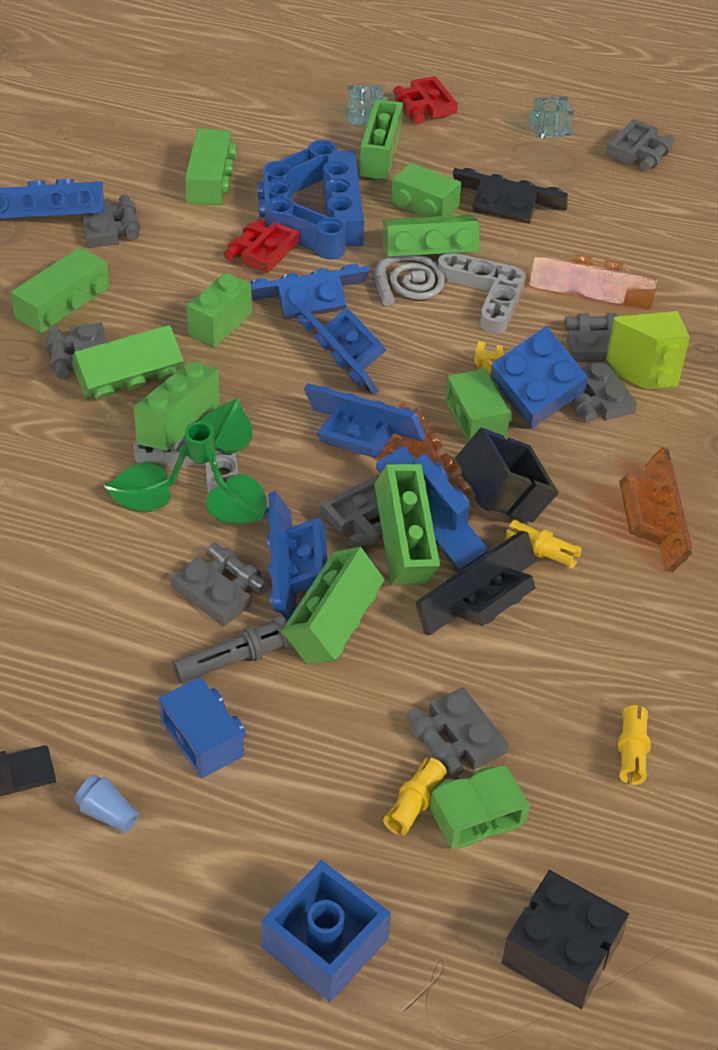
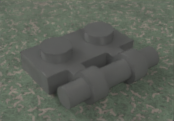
(633, 144)
(102, 228)
(81, 338)
(587, 344)
(604, 394)
(353, 511)
(212, 591)
(465, 725)

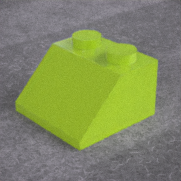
(648, 349)

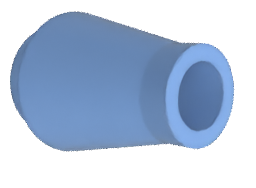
(105, 803)

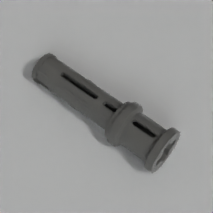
(250, 639)

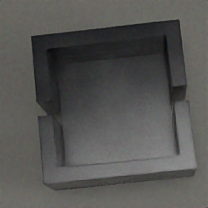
(506, 476)
(562, 936)

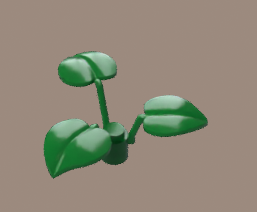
(235, 502)

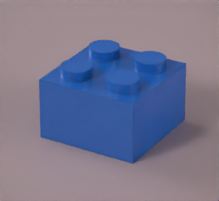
(539, 377)
(325, 930)

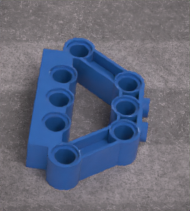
(341, 189)

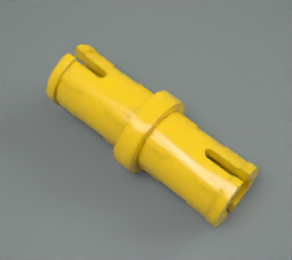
(547, 545)
(634, 745)
(414, 796)

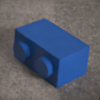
(202, 726)

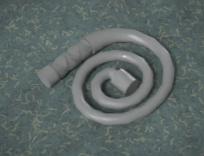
(418, 276)

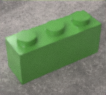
(381, 139)
(210, 167)
(430, 235)
(60, 289)
(127, 362)
(176, 404)
(406, 524)
(333, 606)

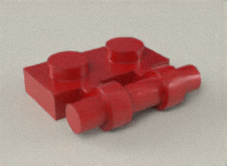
(431, 98)
(262, 246)

